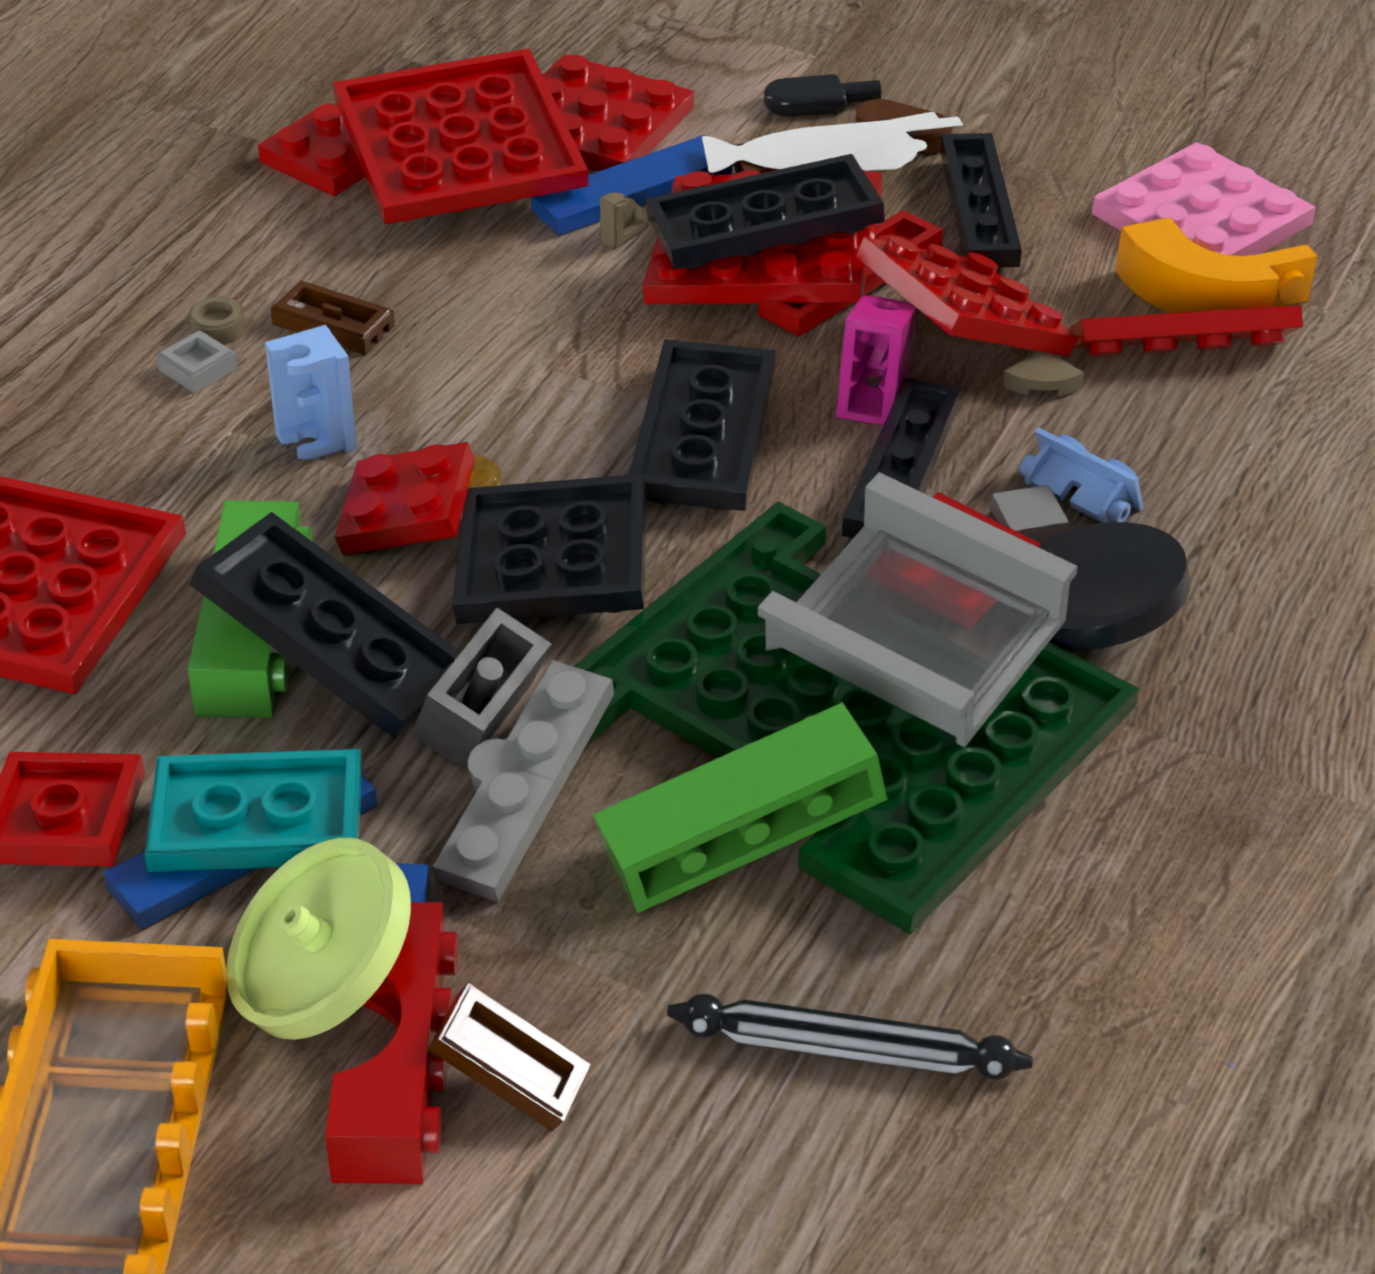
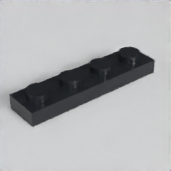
(980, 198)
(906, 442)

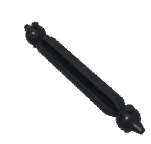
(850, 1036)

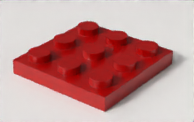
(613, 110)
(967, 295)

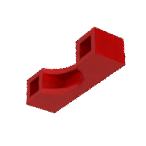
(382, 1109)

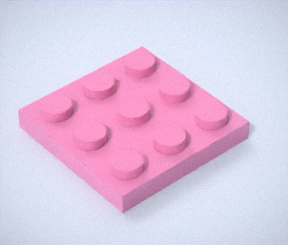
(1209, 200)

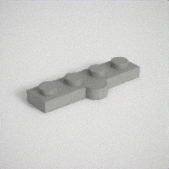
(521, 780)

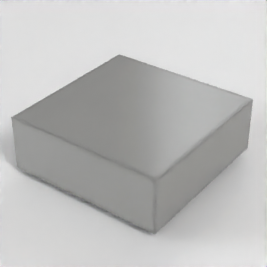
(197, 361)
(1030, 512)

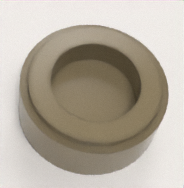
(218, 318)

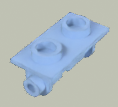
(1105, 487)

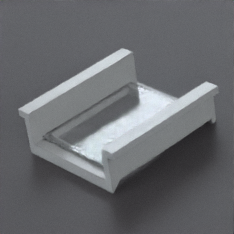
(927, 609)

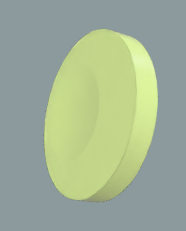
(318, 938)

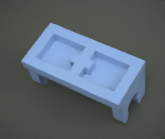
(311, 392)

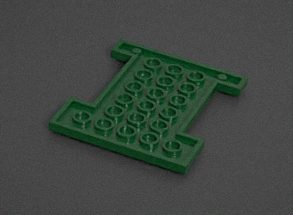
(705, 674)

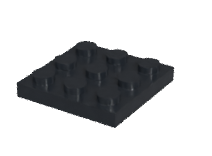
(552, 549)

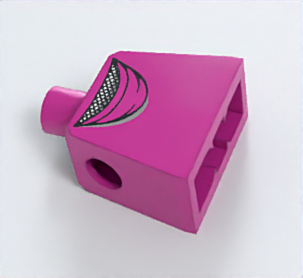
(875, 343)

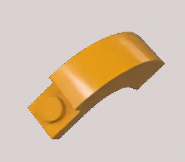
(1184, 277)

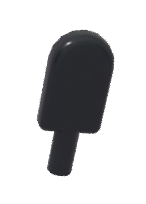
(816, 94)

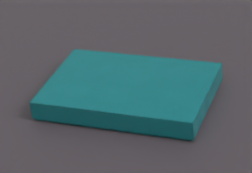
(250, 807)

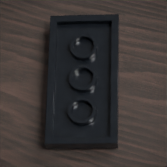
(764, 211)
(704, 424)
(327, 621)

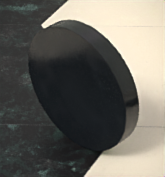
(1124, 584)

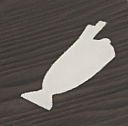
(873, 144)

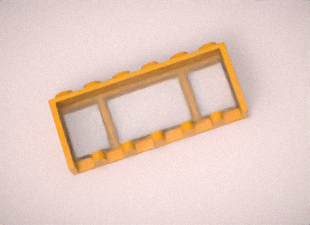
(105, 1104)

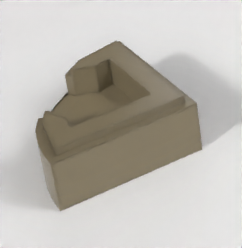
(620, 219)
(1044, 373)

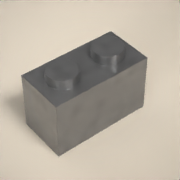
(480, 688)

